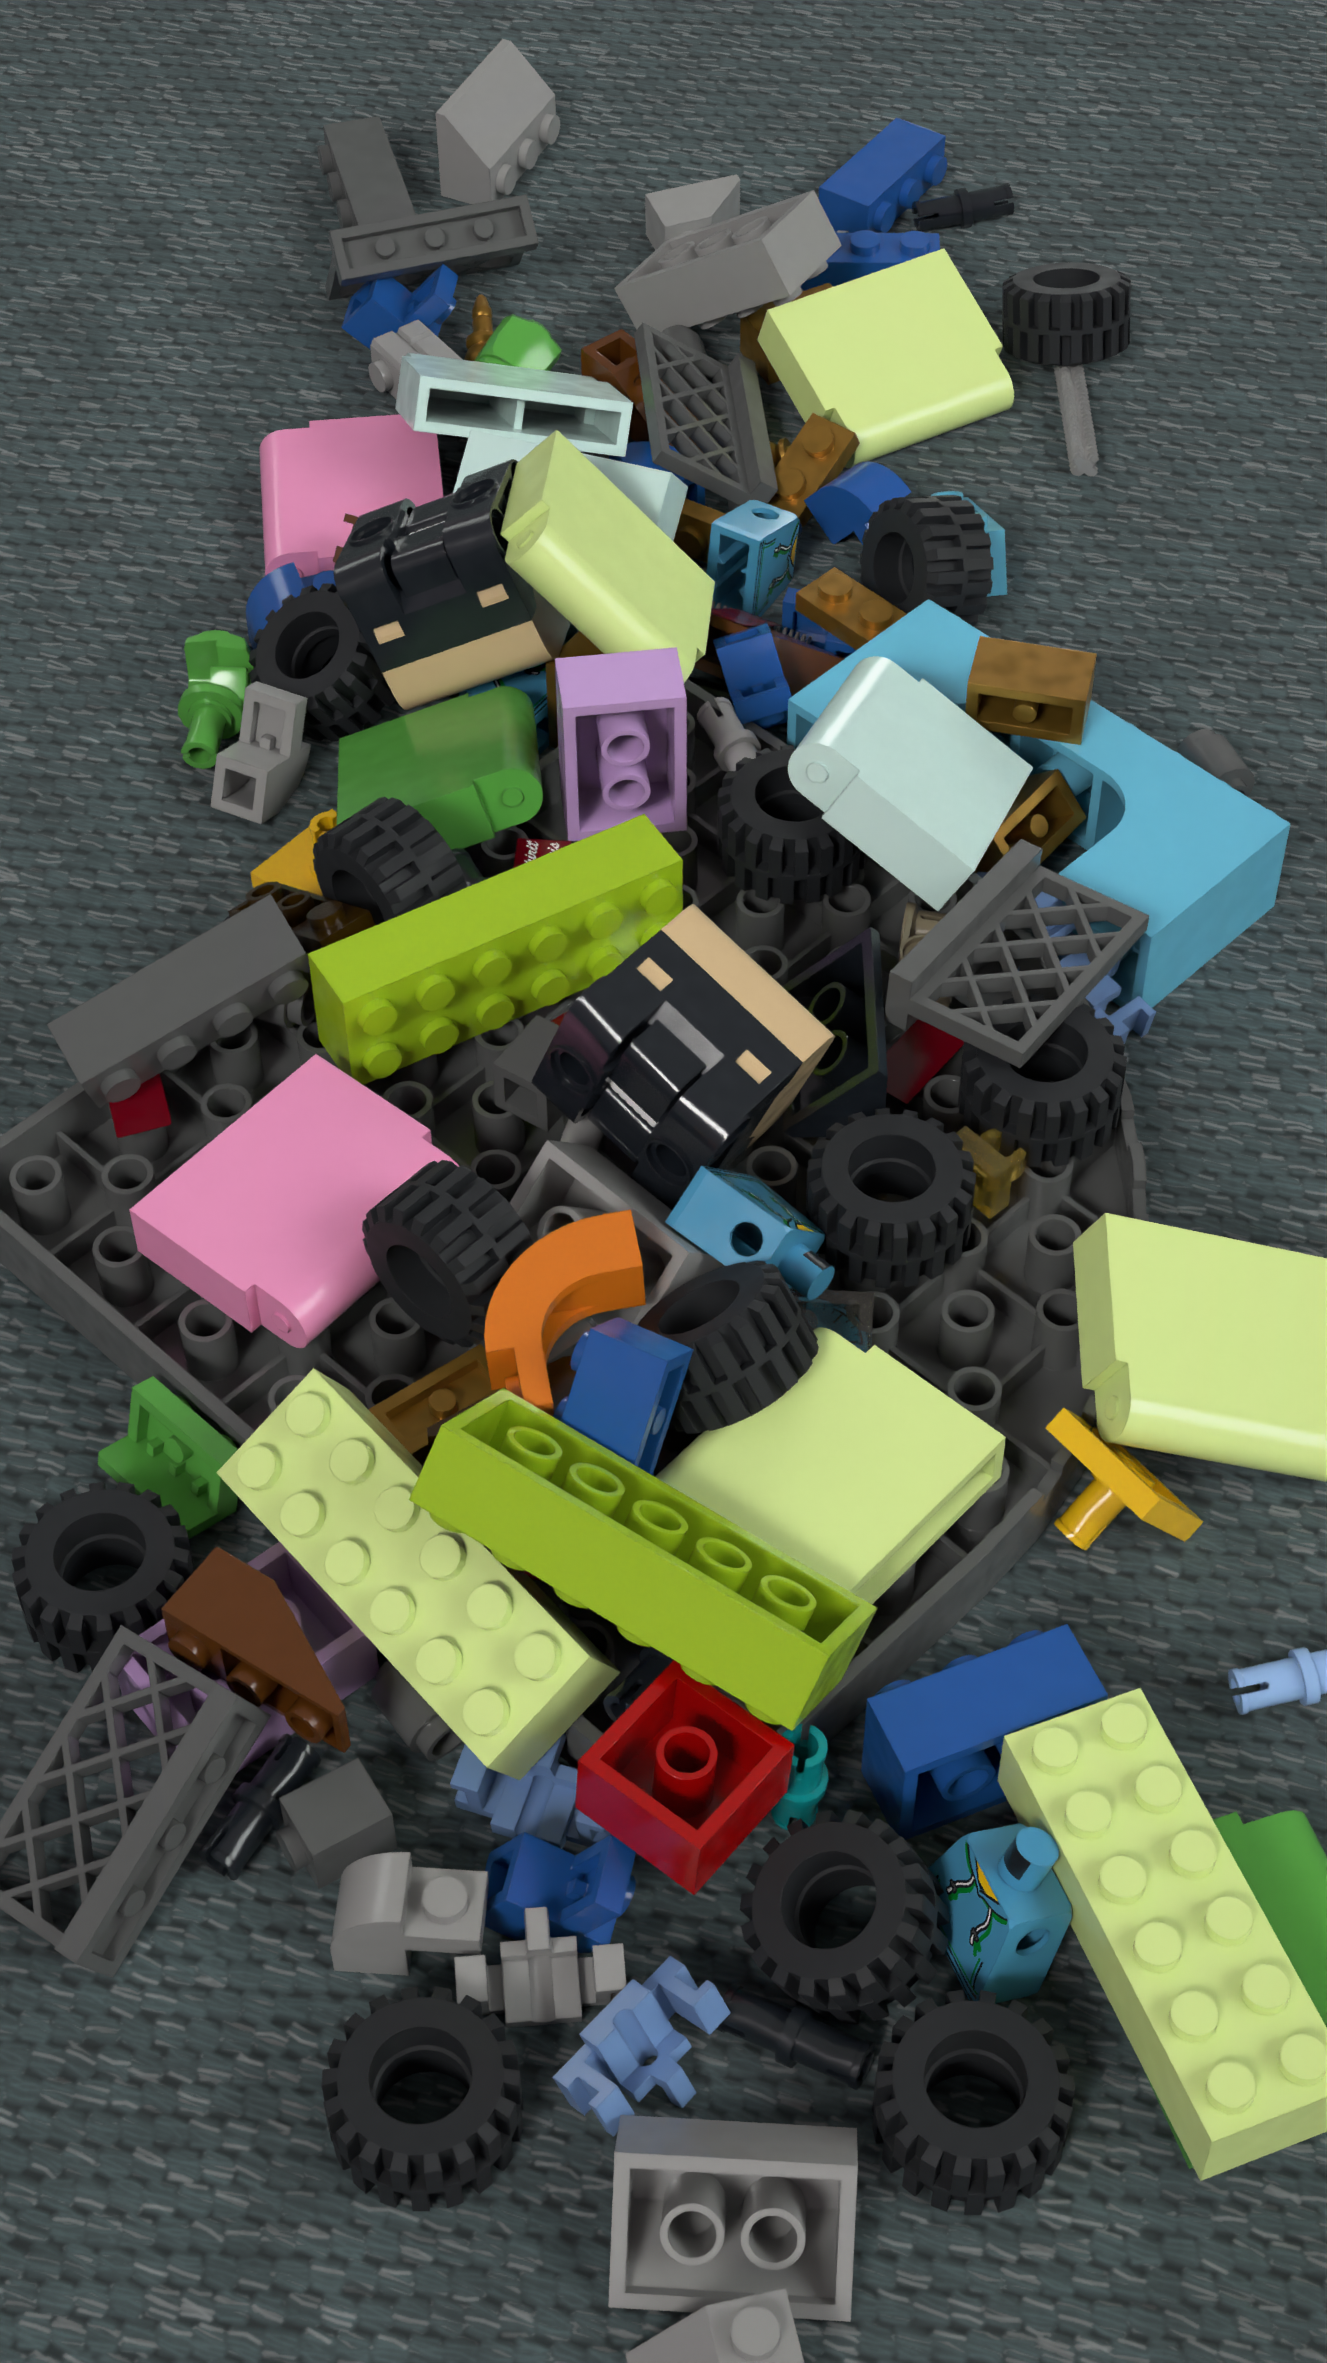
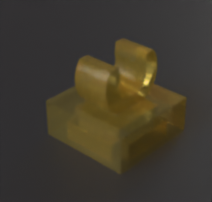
(992, 1169)

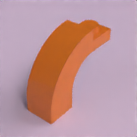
(550, 1287)

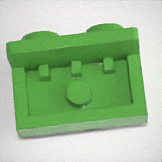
(173, 1456)

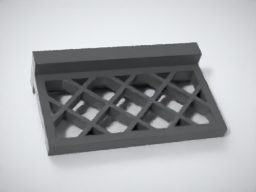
(414, 246)
(734, 421)
(975, 935)
(167, 1815)

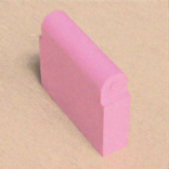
(335, 470)
(279, 1203)

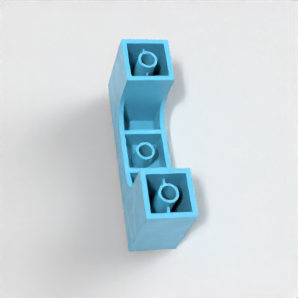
(1153, 824)

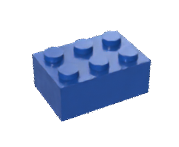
(940, 1739)

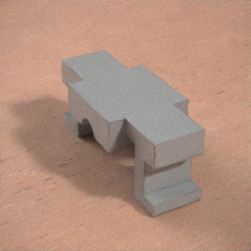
(541, 1976)

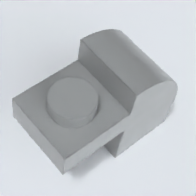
(268, 760)
(397, 1909)

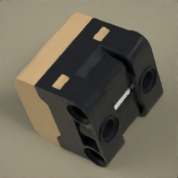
(441, 597)
(682, 1054)

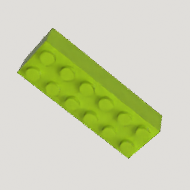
(493, 950)
(643, 1557)

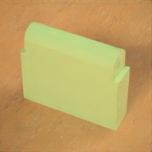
(890, 355)
(603, 558)
(1204, 1345)
(846, 1467)

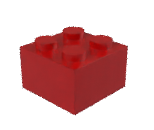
(683, 1777)

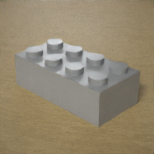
(731, 266)

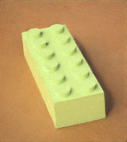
(432, 1600)
(1173, 1932)

